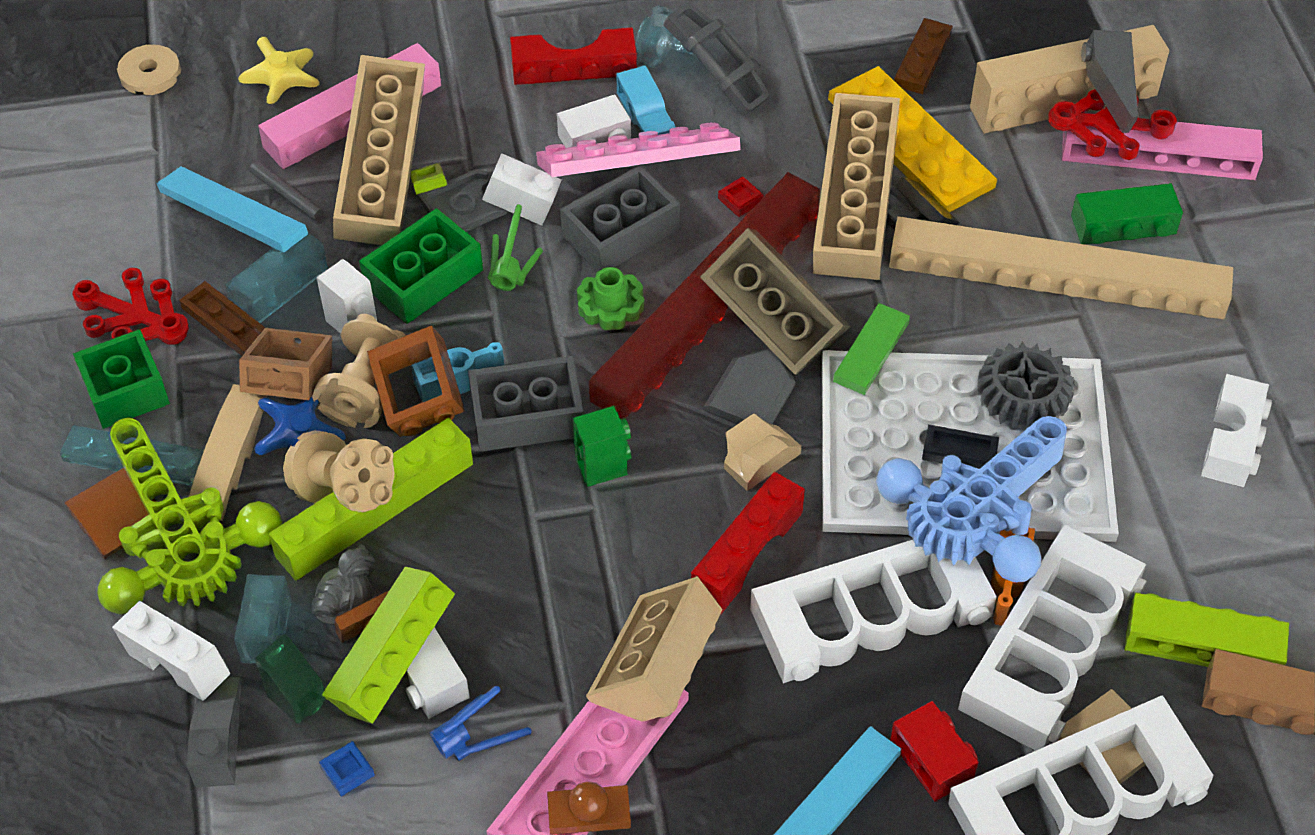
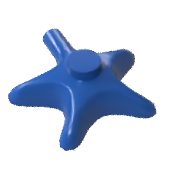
(291, 423)

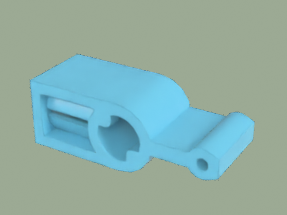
(643, 100)
(462, 360)

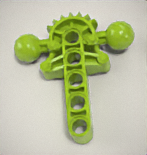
(124, 587)

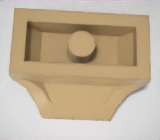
(757, 450)

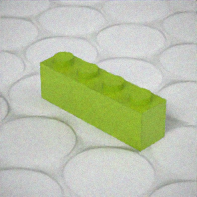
(1194, 631)
(388, 644)

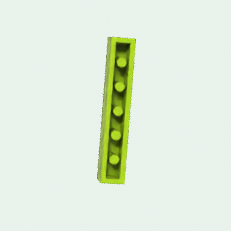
(331, 527)

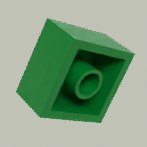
(121, 378)

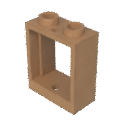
(297, 364)

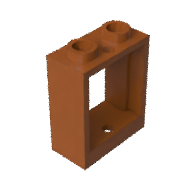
(406, 352)

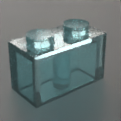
(261, 615)

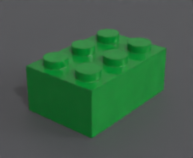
(422, 265)

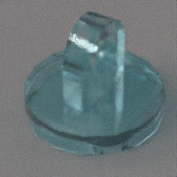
(655, 39)

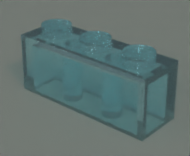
(277, 277)

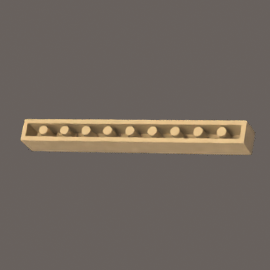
(1062, 267)

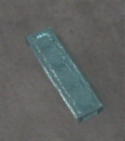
(96, 449)

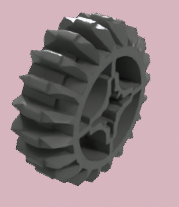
(1025, 385)

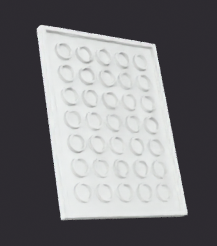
(942, 391)

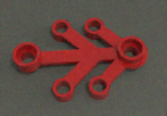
(1072, 117)
(168, 326)

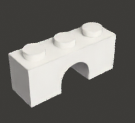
(1232, 453)
(159, 640)

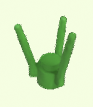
(506, 272)

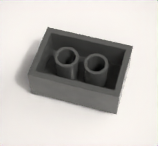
(620, 219)
(525, 403)

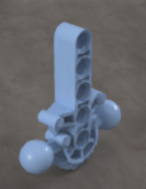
(971, 505)

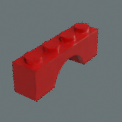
(541, 62)
(765, 516)

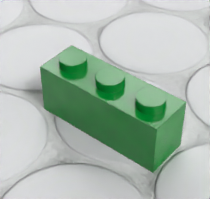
(1126, 214)

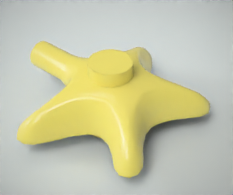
(279, 70)

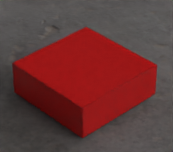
(740, 196)

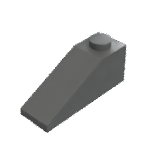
(1112, 73)
(215, 736)

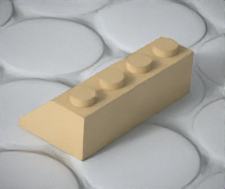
(656, 651)

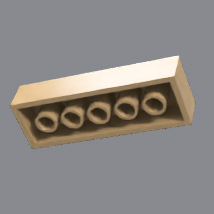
(1029, 84)
(379, 150)
(856, 186)

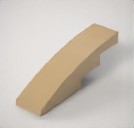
(229, 444)

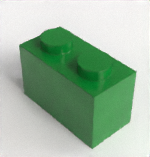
(601, 445)

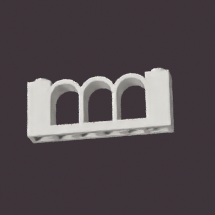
(800, 652)
(1016, 708)
(1157, 738)

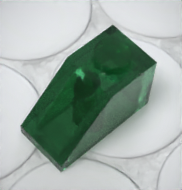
(290, 679)

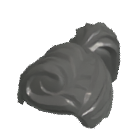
(344, 585)

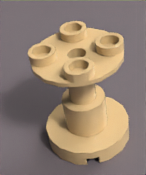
(351, 394)
(355, 472)

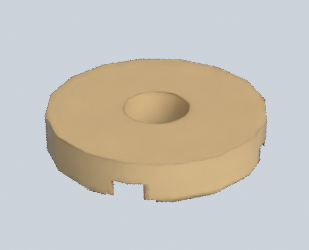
(144, 57)

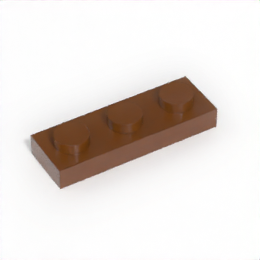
(923, 55)
(221, 317)

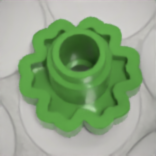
(610, 299)

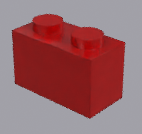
(934, 750)

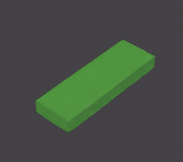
(871, 349)

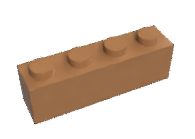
(1260, 691)

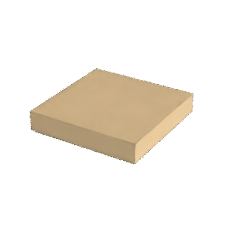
(1122, 759)

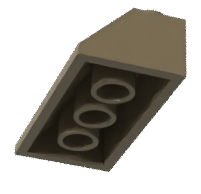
(774, 301)

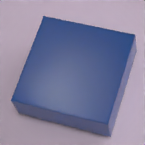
(346, 768)

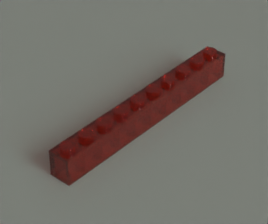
(694, 306)

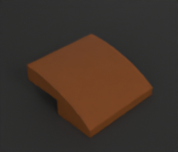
(106, 510)

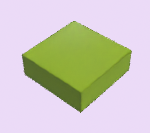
(428, 178)

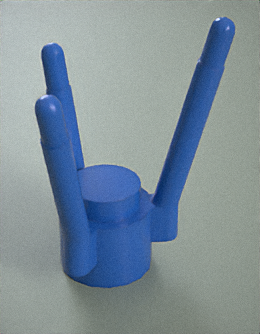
(452, 734)

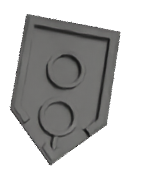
(463, 200)
(752, 385)

